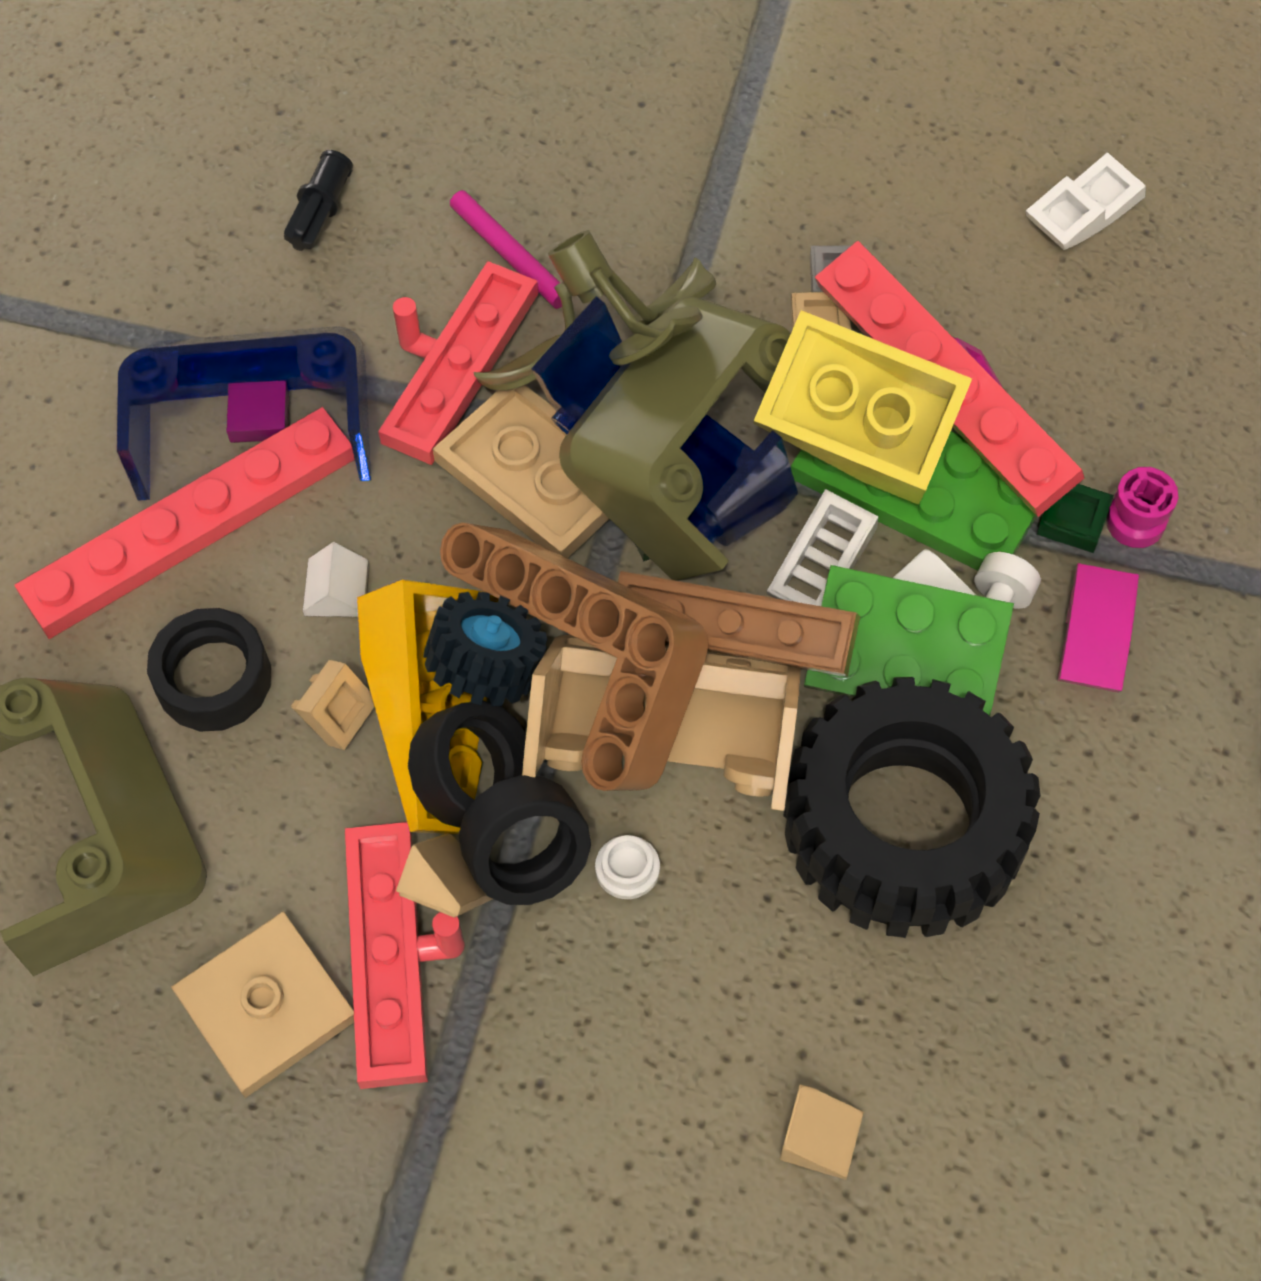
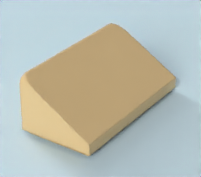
(440, 877)

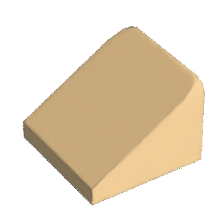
(821, 1133)

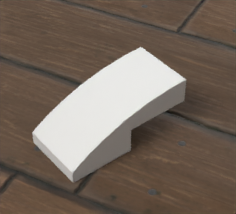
(1088, 204)

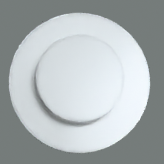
(627, 867)

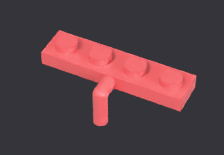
(468, 344)
(388, 957)

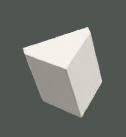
(335, 582)

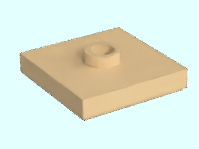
(264, 1004)

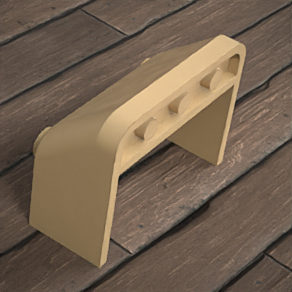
(734, 721)

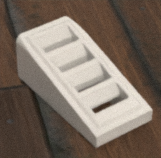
(845, 515)

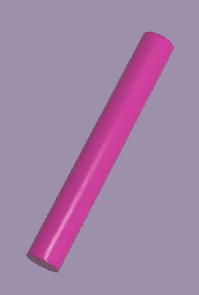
(505, 245)

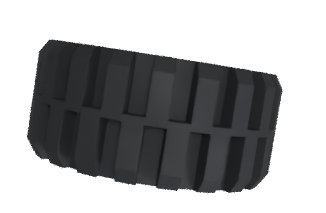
(923, 731)

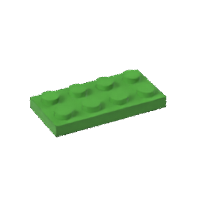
(960, 514)

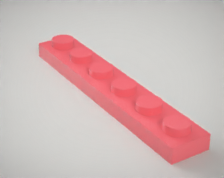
(988, 416)
(184, 522)

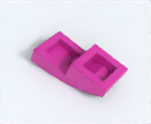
(1098, 628)

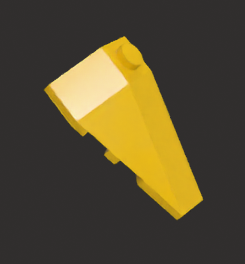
(392, 645)

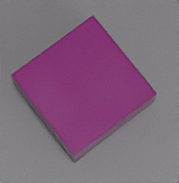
(256, 410)

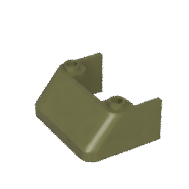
(631, 435)
(142, 852)

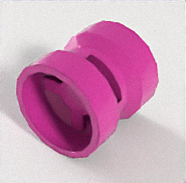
(1142, 507)

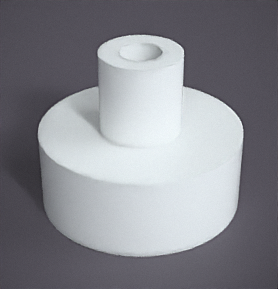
(1007, 579)

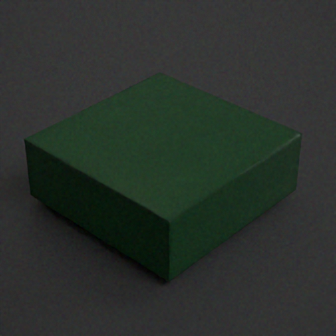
(1077, 518)

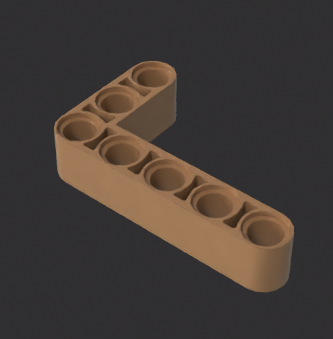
(542, 583)

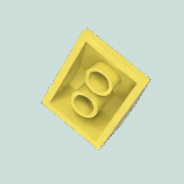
(862, 406)

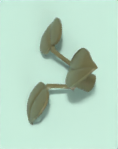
(589, 275)

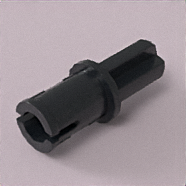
(318, 200)

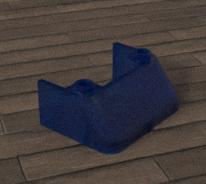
(207, 364)
(739, 483)

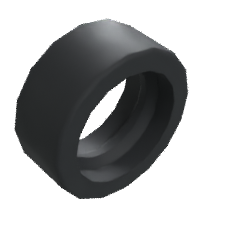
(191, 632)
(430, 762)
(546, 872)

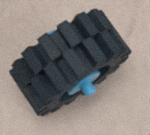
(484, 648)

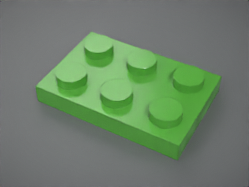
(916, 634)

